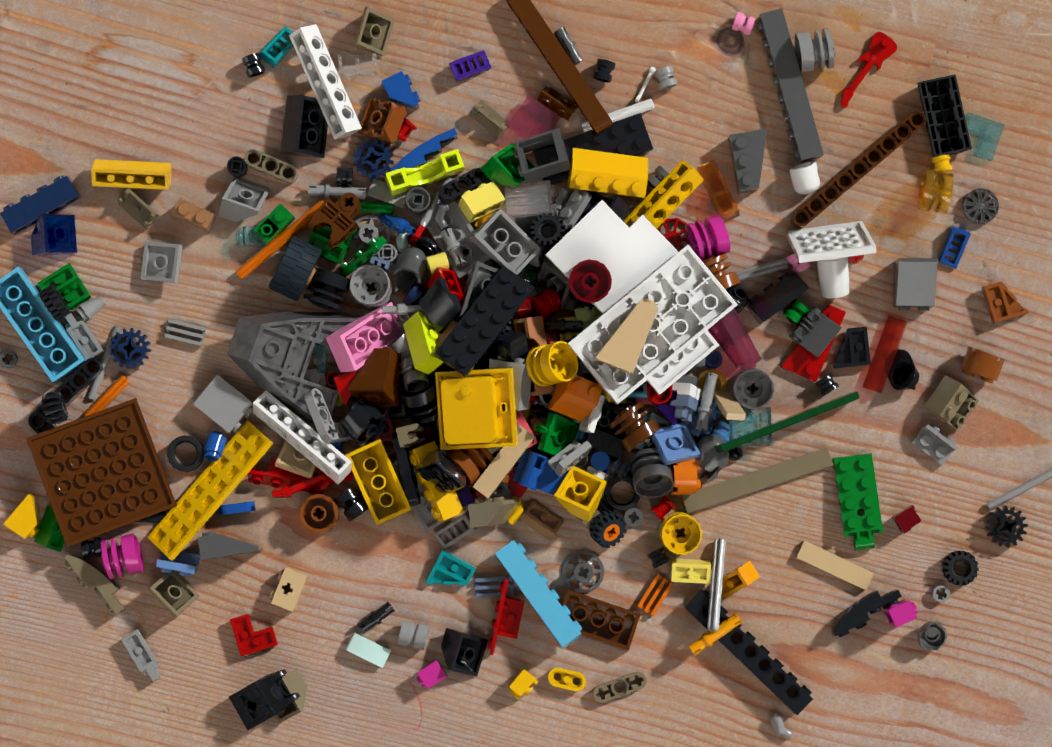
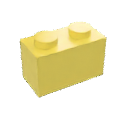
(481, 201)

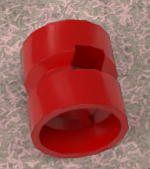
(544, 303)
(654, 398)

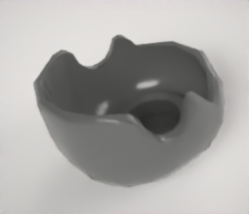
(932, 636)

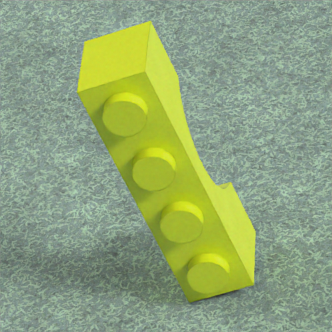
(435, 170)

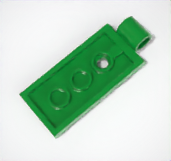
(858, 491)

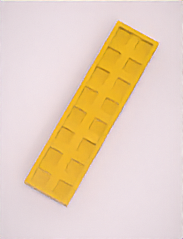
(210, 490)

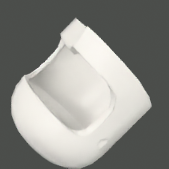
(805, 177)

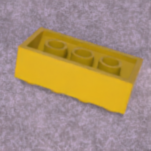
(608, 172)
(378, 482)

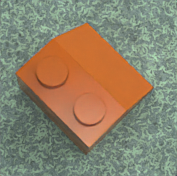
(576, 398)

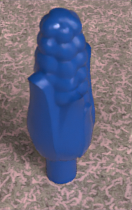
(396, 223)

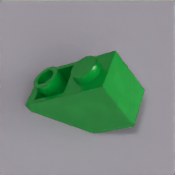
(274, 223)

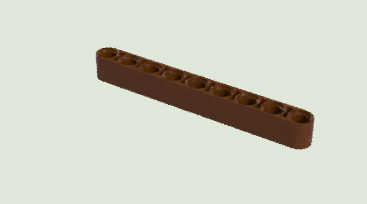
(561, 64)
(862, 161)

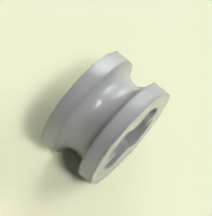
(935, 596)

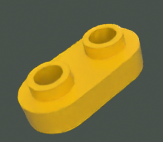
(566, 680)

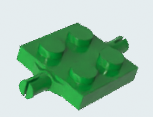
(556, 434)

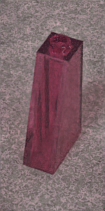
(735, 341)

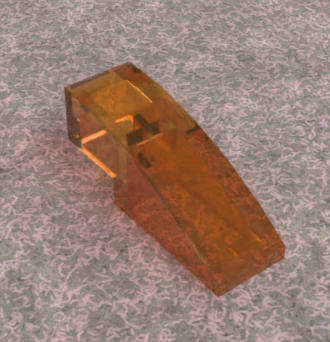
(718, 191)

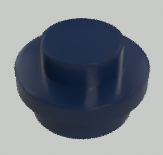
(713, 360)

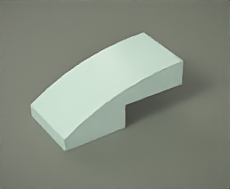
(368, 650)

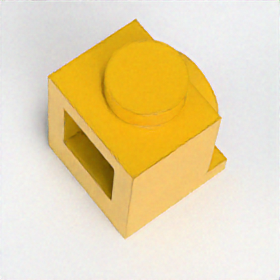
(522, 684)

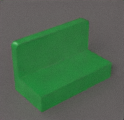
(49, 532)

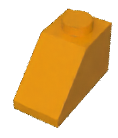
(738, 579)

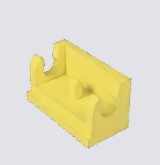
(690, 571)

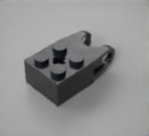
(262, 699)

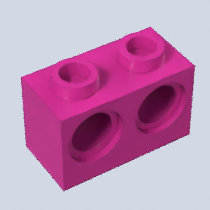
(901, 613)

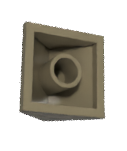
(374, 32)
(174, 593)

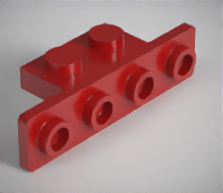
(280, 478)
(508, 617)

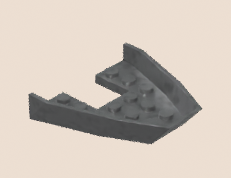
(277, 351)

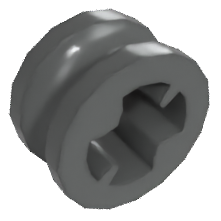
(4, 355)

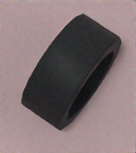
(171, 453)
(622, 507)

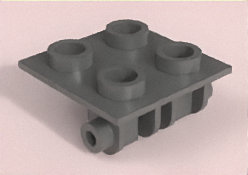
(815, 332)

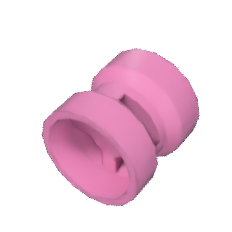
(739, 21)
(797, 268)

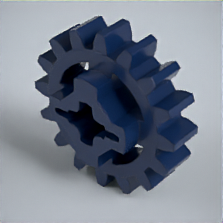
(371, 151)
(122, 348)

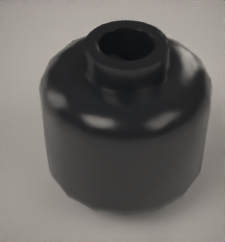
(740, 297)

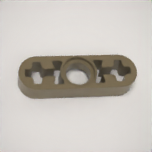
(635, 687)

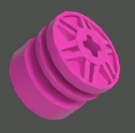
(708, 237)
(120, 556)

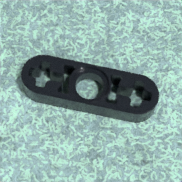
(465, 178)

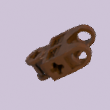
(343, 212)

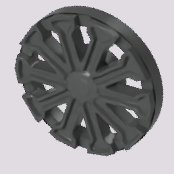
(980, 206)

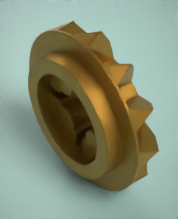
(721, 382)

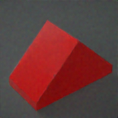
(343, 382)

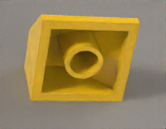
(580, 493)
(25, 518)

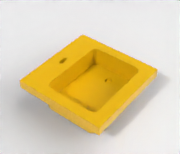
(473, 409)

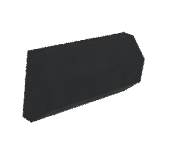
(944, 116)

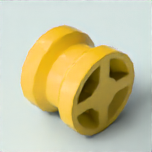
(942, 163)

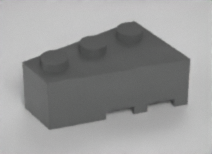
(747, 158)

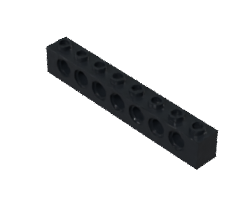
(795, 703)

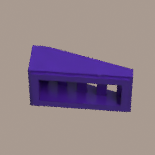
(453, 66)

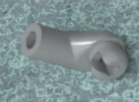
(778, 726)

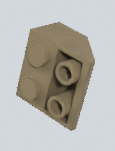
(951, 403)
(491, 511)

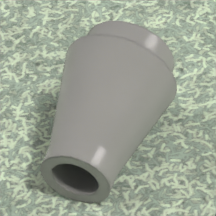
(90, 308)

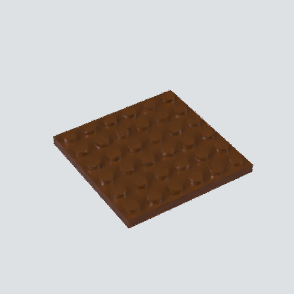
(101, 472)

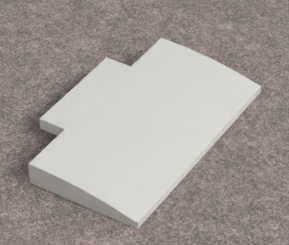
(626, 251)
(688, 306)

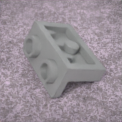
(934, 444)
(569, 457)

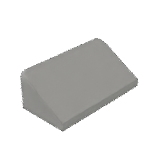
(380, 191)

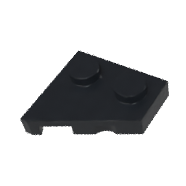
(853, 349)

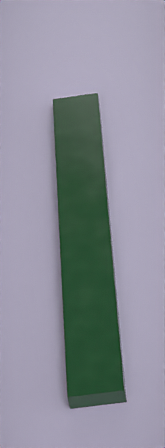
(786, 422)

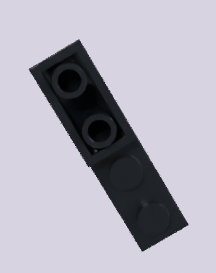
(857, 614)

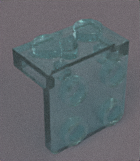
(754, 420)

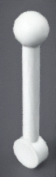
(651, 71)

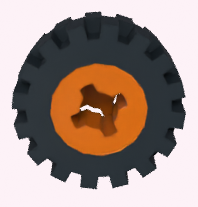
(607, 529)

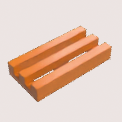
(664, 580)

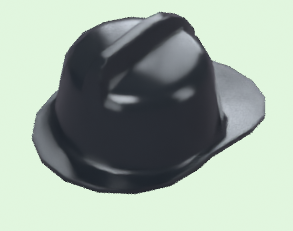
(903, 372)

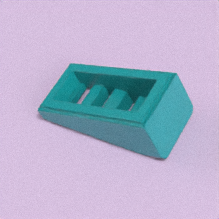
(273, 62)

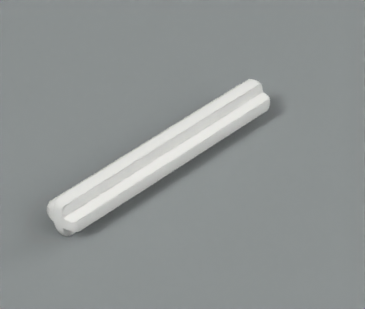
(623, 113)

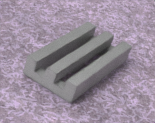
(169, 328)

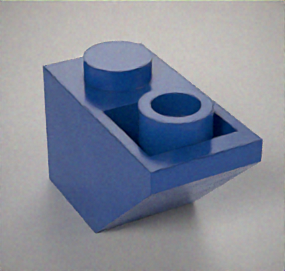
(399, 90)

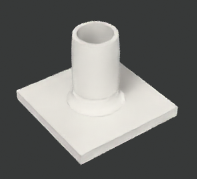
(831, 248)

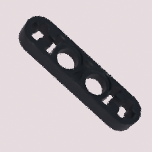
(407, 473)

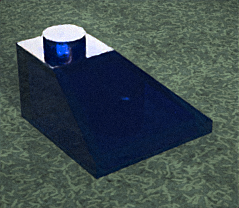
(54, 235)

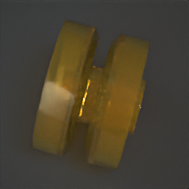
(935, 191)

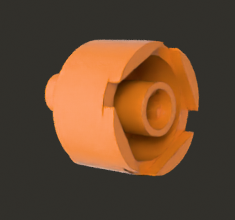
(685, 477)

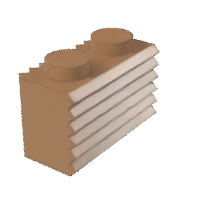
(194, 214)

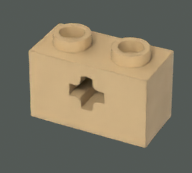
(297, 581)

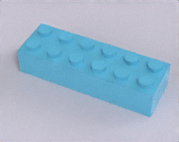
(37, 327)

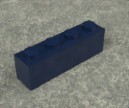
(45, 201)

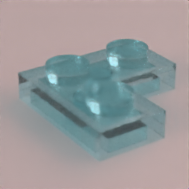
(988, 133)

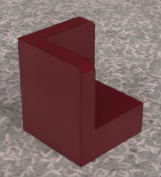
(906, 519)

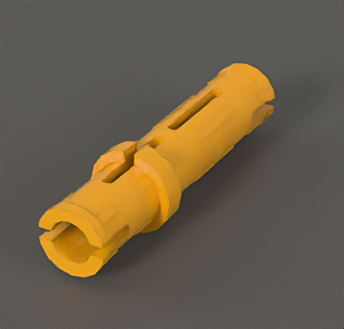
(711, 637)

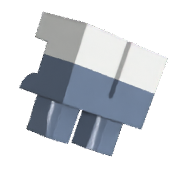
(687, 401)

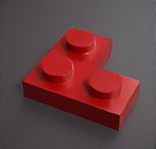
(251, 641)

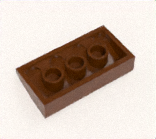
(602, 620)

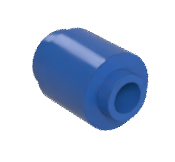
(214, 446)

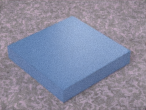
(675, 444)

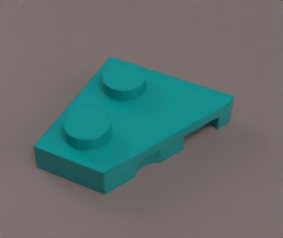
(451, 570)

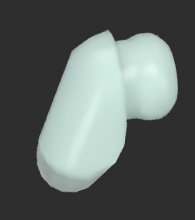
(401, 241)

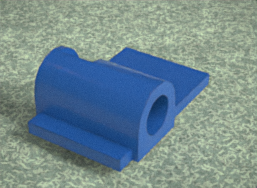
(537, 474)

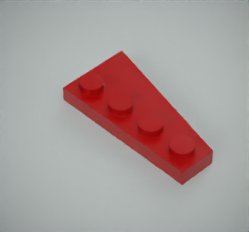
(804, 362)

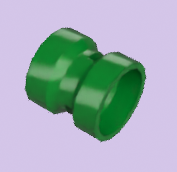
(794, 312)

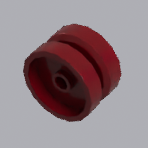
(595, 291)

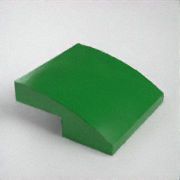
(320, 238)
(68, 285)

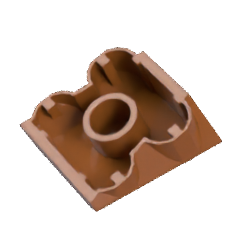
(382, 119)

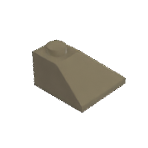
(291, 684)

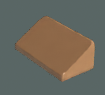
(541, 520)

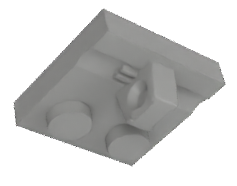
(161, 262)

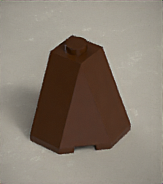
(378, 378)

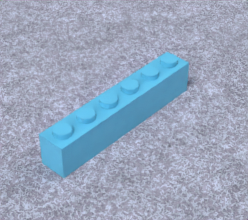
(538, 594)

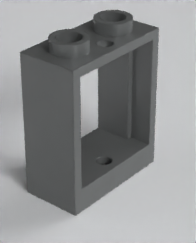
(536, 142)

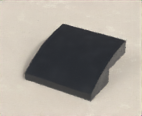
(440, 305)

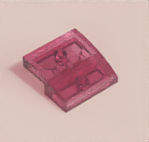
(532, 119)

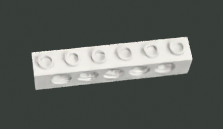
(325, 81)
(302, 437)

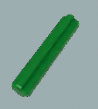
(375, 207)

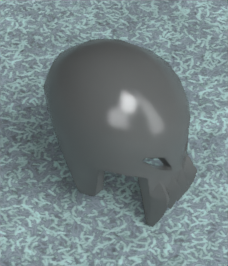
(411, 265)
(710, 458)

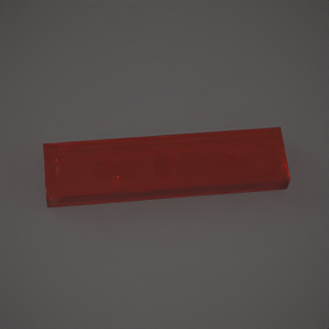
(885, 354)

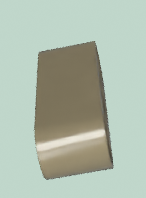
(264, 159)

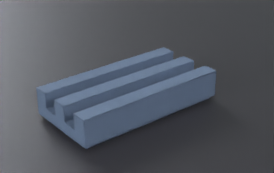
(380, 262)
(477, 587)

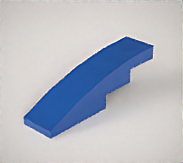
(428, 148)

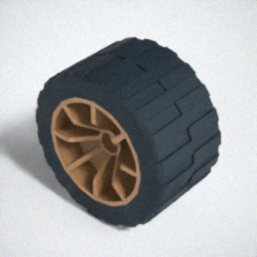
(295, 268)

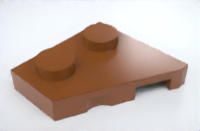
(1001, 303)

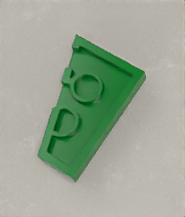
(360, 256)

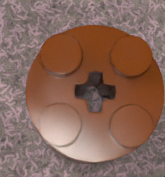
(982, 364)
(310, 507)

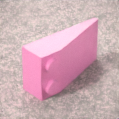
(357, 340)

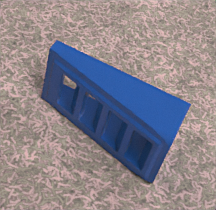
(966, 234)

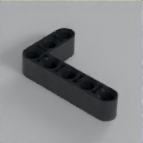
(74, 389)

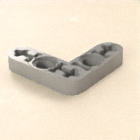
(324, 424)

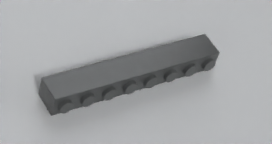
(790, 85)

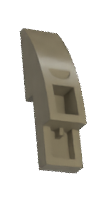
(91, 575)

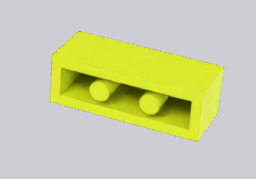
(422, 343)

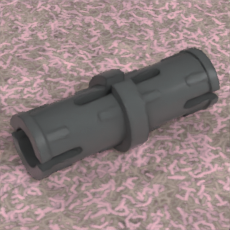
(568, 45)

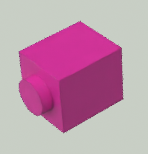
(431, 674)

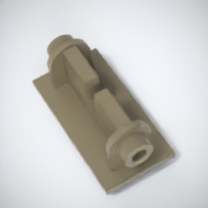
(489, 119)

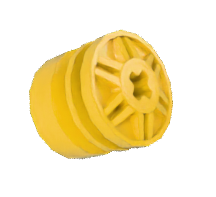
(552, 364)
(681, 544)

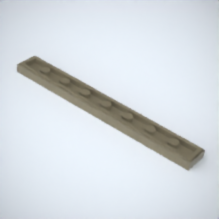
(757, 480)

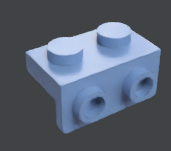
(185, 562)

